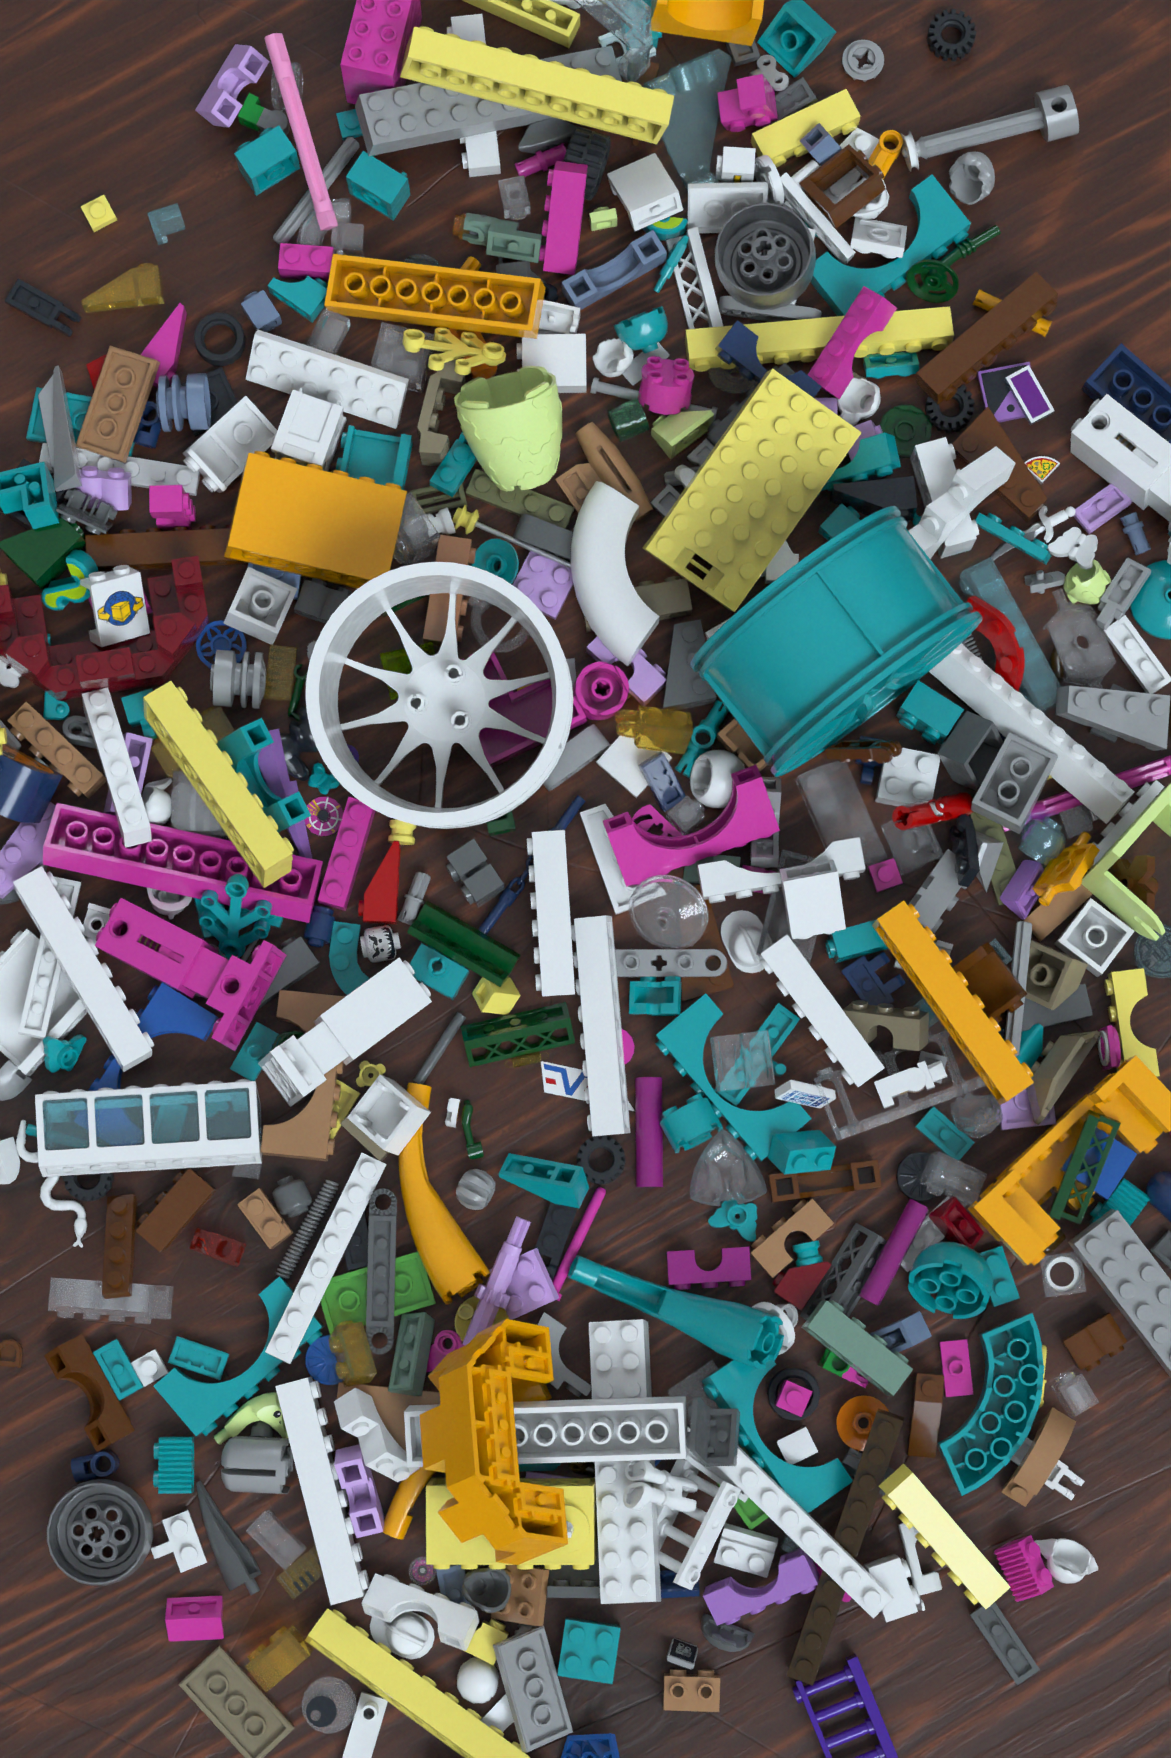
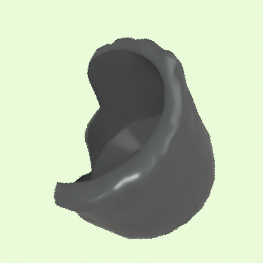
(487, 1588)

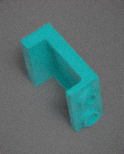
(375, 456)

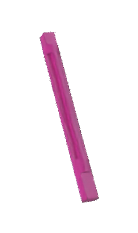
(1132, 777)

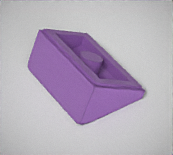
(1019, 892)

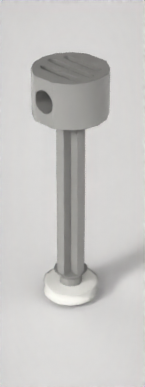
(1053, 114)

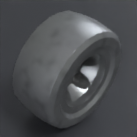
(761, 228)
(127, 1553)

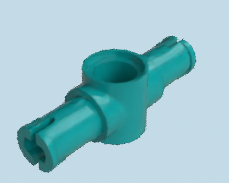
(708, 726)

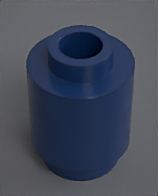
(320, 927)

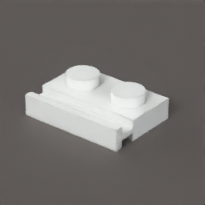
(746, 1550)

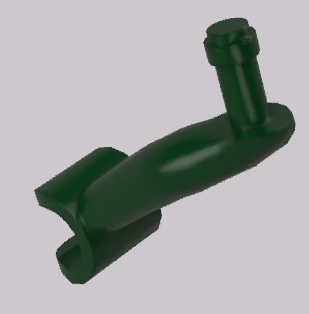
(296, 693)
(474, 1149)

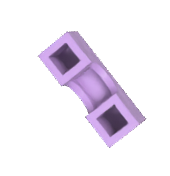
(240, 68)
(646, 678)
(362, 1494)

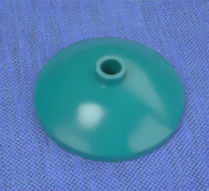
(1152, 605)

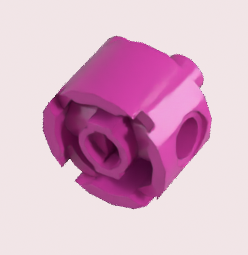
(666, 385)

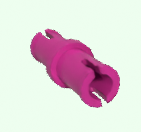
(541, 161)

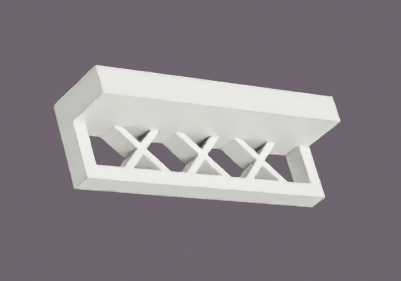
(702, 277)

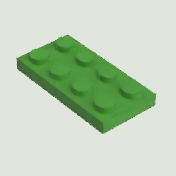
(347, 1293)

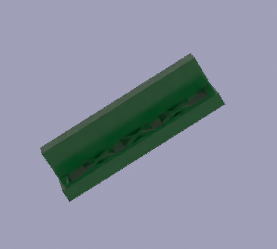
(464, 944)
(516, 1029)
(1075, 1162)

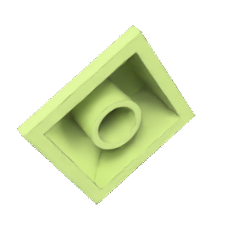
(680, 430)

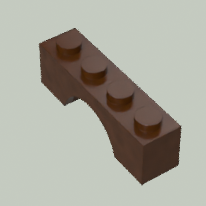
(820, 1183)
(77, 1364)

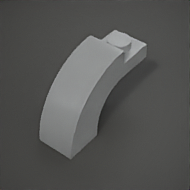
(560, 1371)

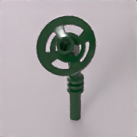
(937, 270)

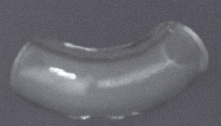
(309, 229)

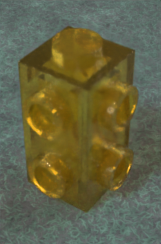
(352, 1353)

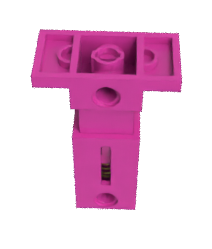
(192, 966)

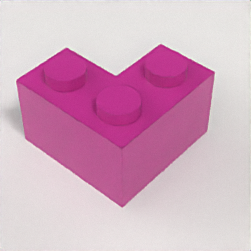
(748, 104)

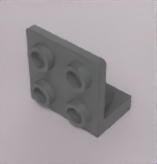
(573, 1582)

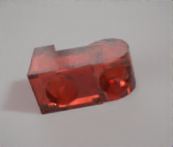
(218, 1247)

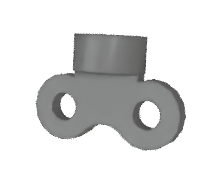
(771, 73)

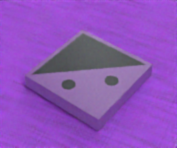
(997, 394)

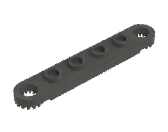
(381, 1270)

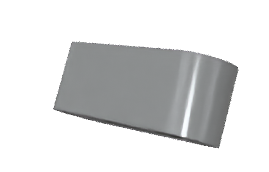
(577, 754)

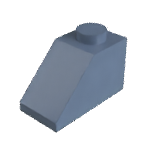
(904, 1332)

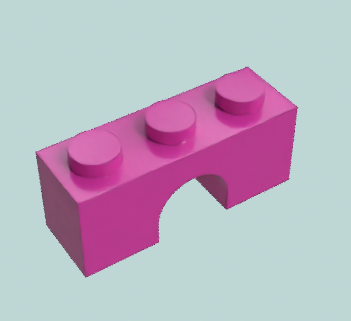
(171, 506)

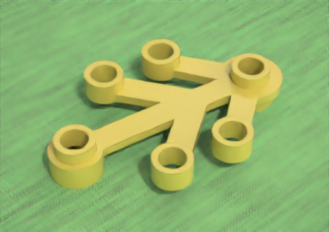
(453, 348)

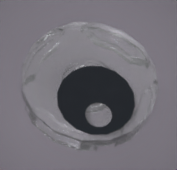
(329, 1704)

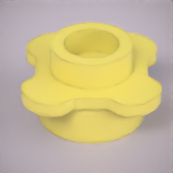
(365, 1069)

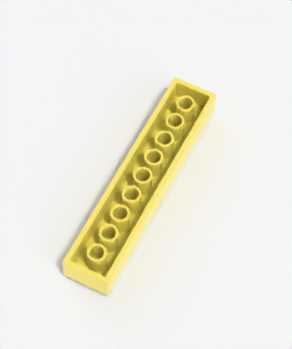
(536, 85)

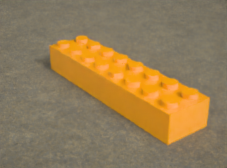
(435, 296)
(953, 1003)

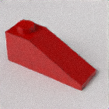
(381, 896)

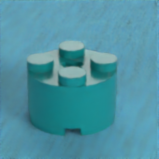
(690, 1123)

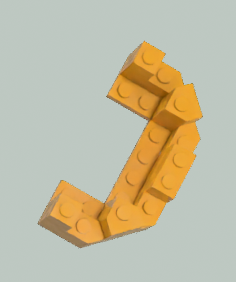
(1011, 1205)
(476, 1443)

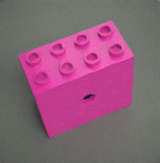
(377, 45)

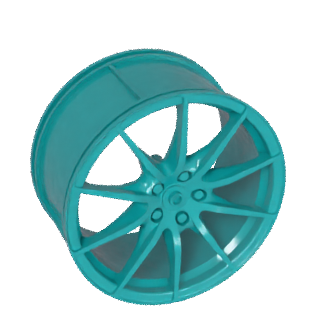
(834, 640)

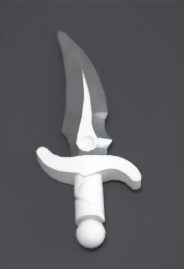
(1045, 524)

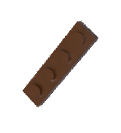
(119, 1246)

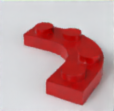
(1000, 632)

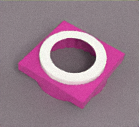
(1109, 1048)

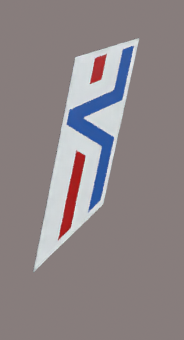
(565, 1081)

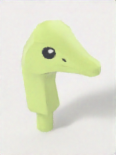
(261, 1408)

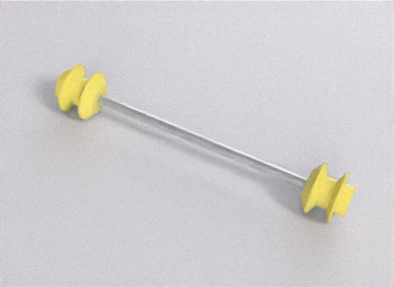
(469, 522)

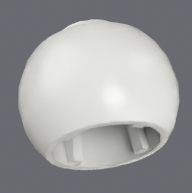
(712, 777)

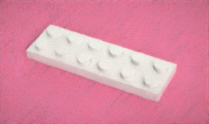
(358, 387)

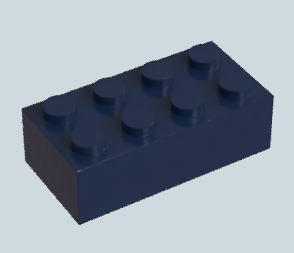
(1135, 388)

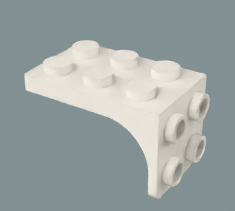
(225, 446)

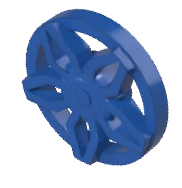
(219, 642)

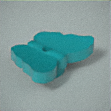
(62, 1054)
(726, 1217)

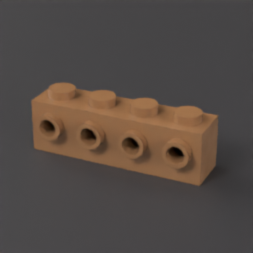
(56, 749)

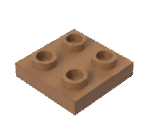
(527, 1596)

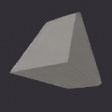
(988, 854)

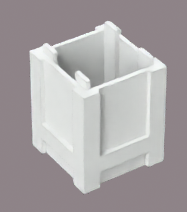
(309, 430)

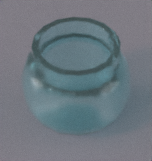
(1042, 839)

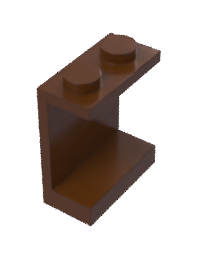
(991, 981)

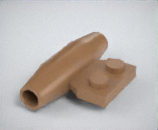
(604, 466)

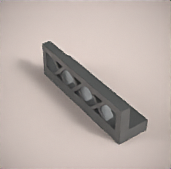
(851, 1280)

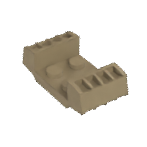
(434, 445)

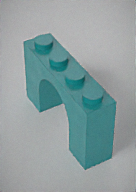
(244, 748)

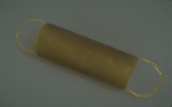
(526, 1059)

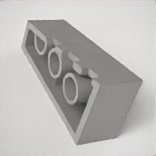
(1126, 714)

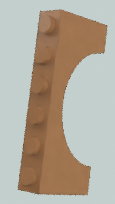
(309, 1131)

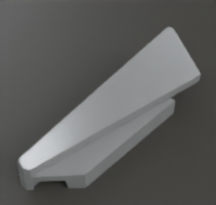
(59, 433)

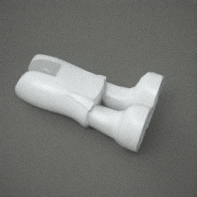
(665, 1491)

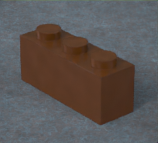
(174, 1209)

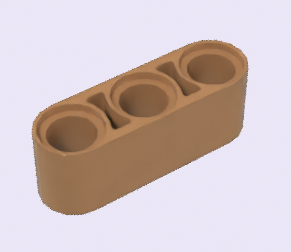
(1047, 918)

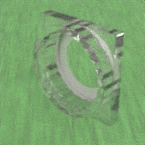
(1075, 1286)

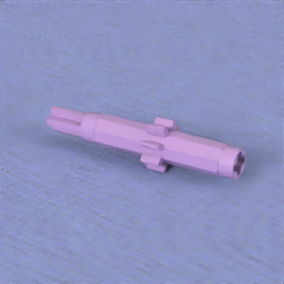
(493, 1293)

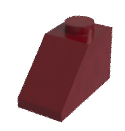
(799, 1283)

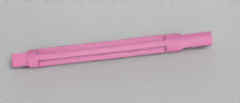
(301, 132)

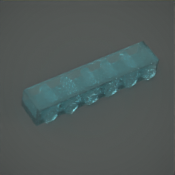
(1038, 681)

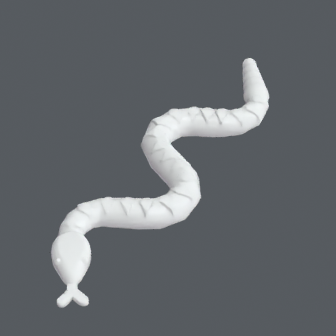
(45, 1192)

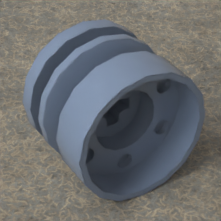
(184, 402)

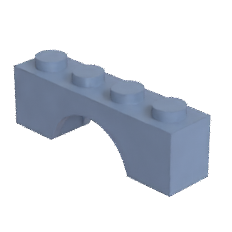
(632, 263)

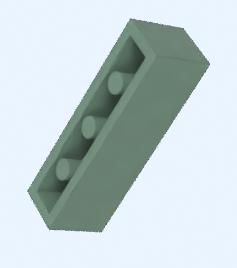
(858, 1348)

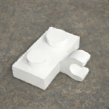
(182, 1541)

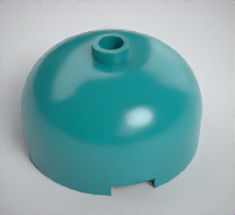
(956, 1275)

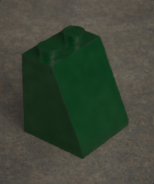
(44, 550)

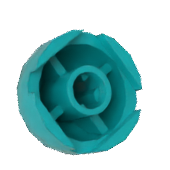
(643, 330)

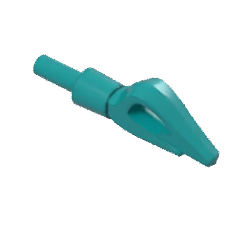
(672, 260)

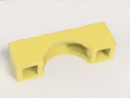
(1126, 990)

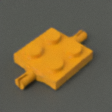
(1066, 870)

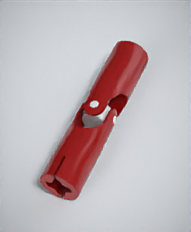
(932, 811)

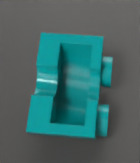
(655, 997)

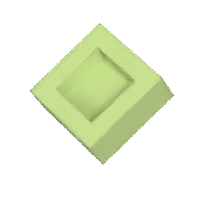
(603, 218)

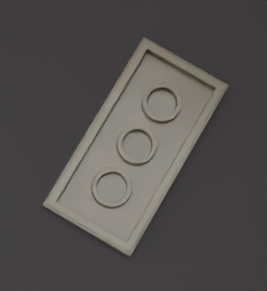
(236, 1705)

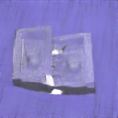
(742, 1061)

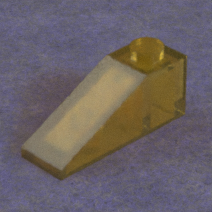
(132, 289)

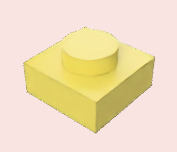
(98, 213)

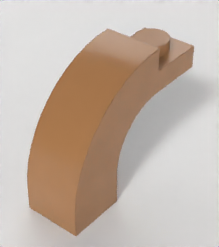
(1041, 1457)

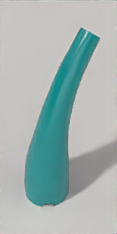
(719, 1324)

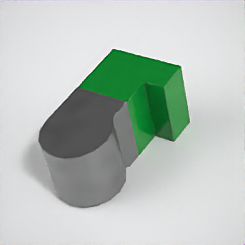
(259, 118)

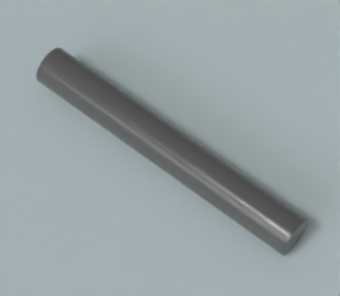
(439, 1048)

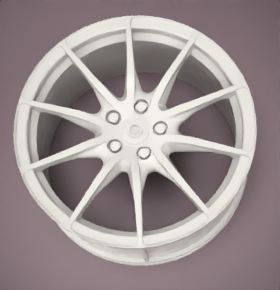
(441, 697)

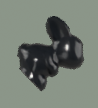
(296, 742)

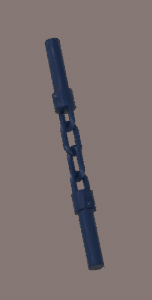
(509, 896)

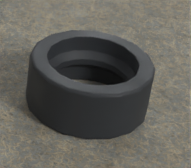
(219, 319)
(793, 1373)

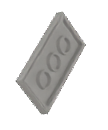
(532, 1688)

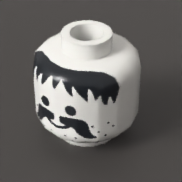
(380, 943)

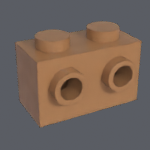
(691, 1691)

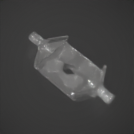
(1080, 664)

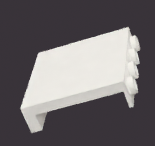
(15, 976)

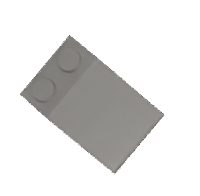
(1014, 783)

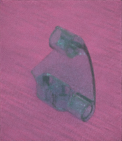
(693, 113)

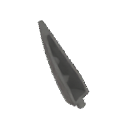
(229, 1551)

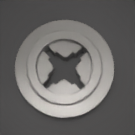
(857, 50)

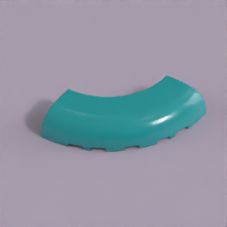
(1004, 1408)

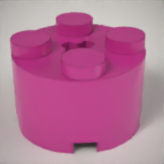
(604, 676)

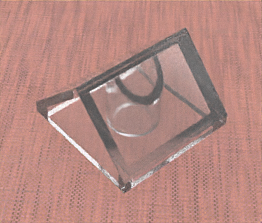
(912, 847)

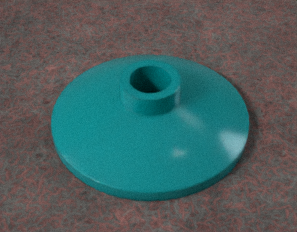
(493, 553)

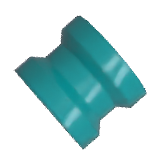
(807, 1253)

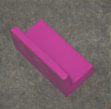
(194, 1618)

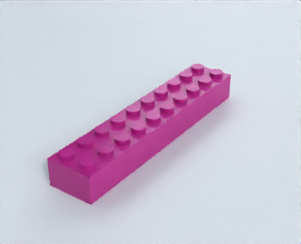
(172, 862)

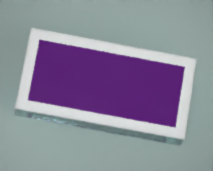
(1029, 395)

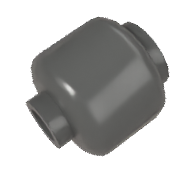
(291, 1197)

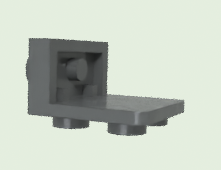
(713, 1434)

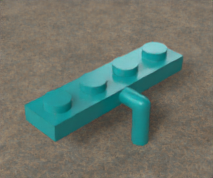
(779, 1026)

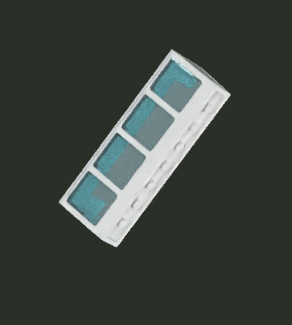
(148, 1128)

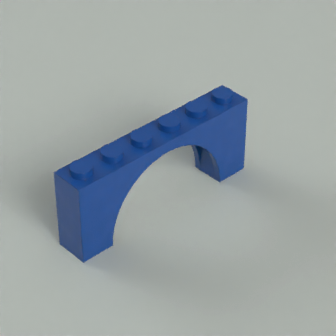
(164, 1014)

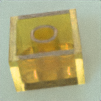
(279, 1658)

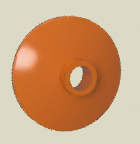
(848, 1418)

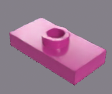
(956, 1368)

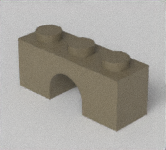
(907, 1025)

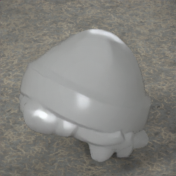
(972, 177)

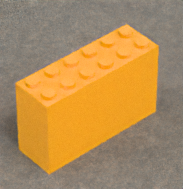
(314, 521)

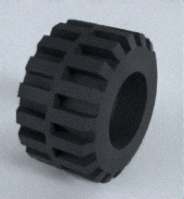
(592, 150)

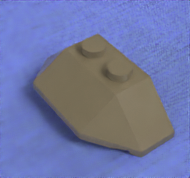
(1056, 1070)

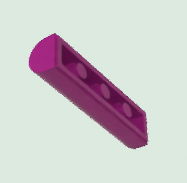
(649, 1132)
(894, 1252)

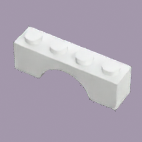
(390, 1598)

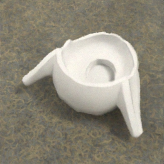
(859, 400)
(157, 801)
(1067, 1559)

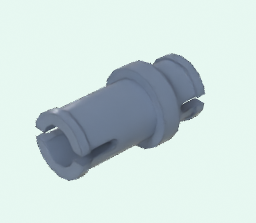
(1136, 535)

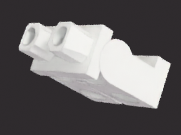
(909, 1080)

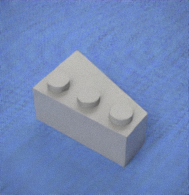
(937, 892)

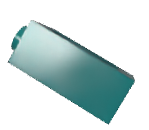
(854, 942)

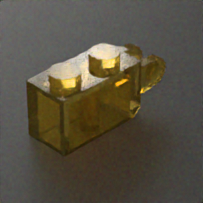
(656, 728)

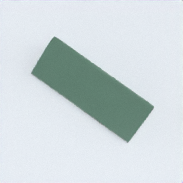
(411, 1354)

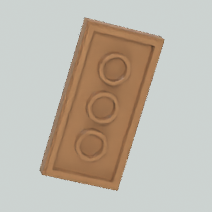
(117, 404)

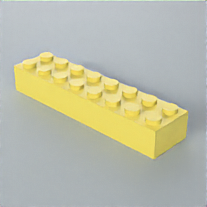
(218, 784)

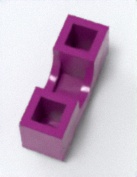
(733, 1268)

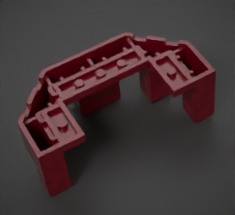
(84, 666)

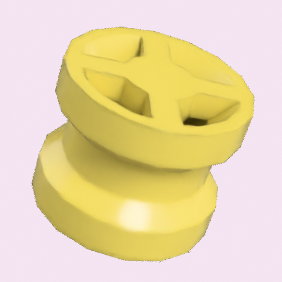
(401, 832)

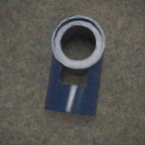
(144, 438)
(81, 1470)

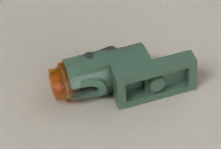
(499, 236)

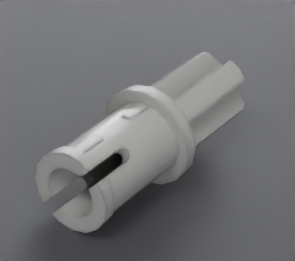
(414, 898)

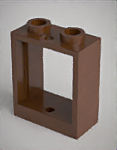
(834, 170)

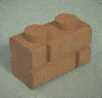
(265, 1218)

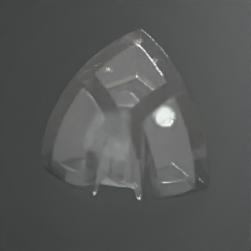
(726, 1173)

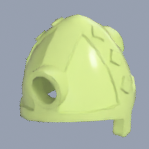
(1086, 585)

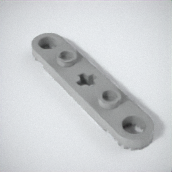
(679, 962)

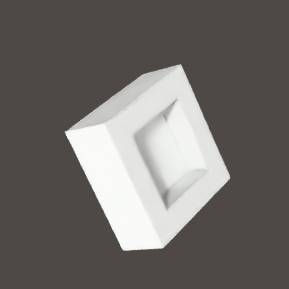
(150, 1367)

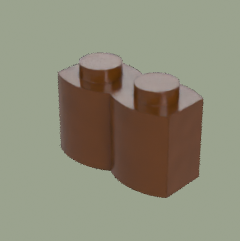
(1094, 1342)

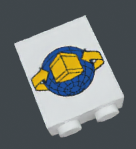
(117, 605)

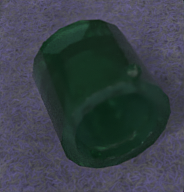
(628, 420)

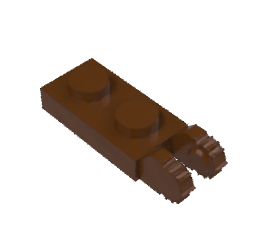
(866, 750)

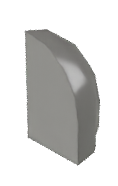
(12, 1081)

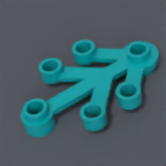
(232, 943)

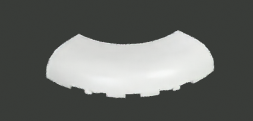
(601, 573)

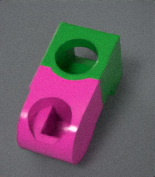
(837, 1366)

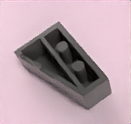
(683, 685)

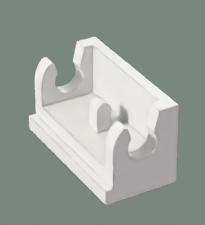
(558, 318)

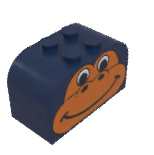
(25, 786)

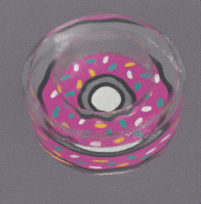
(420, 1572)

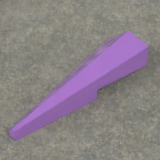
(275, 774)

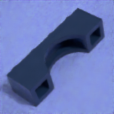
(740, 349)

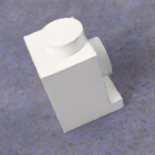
(94, 913)

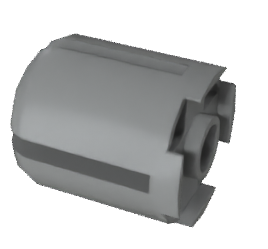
(256, 1464)

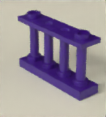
(861, 1699)

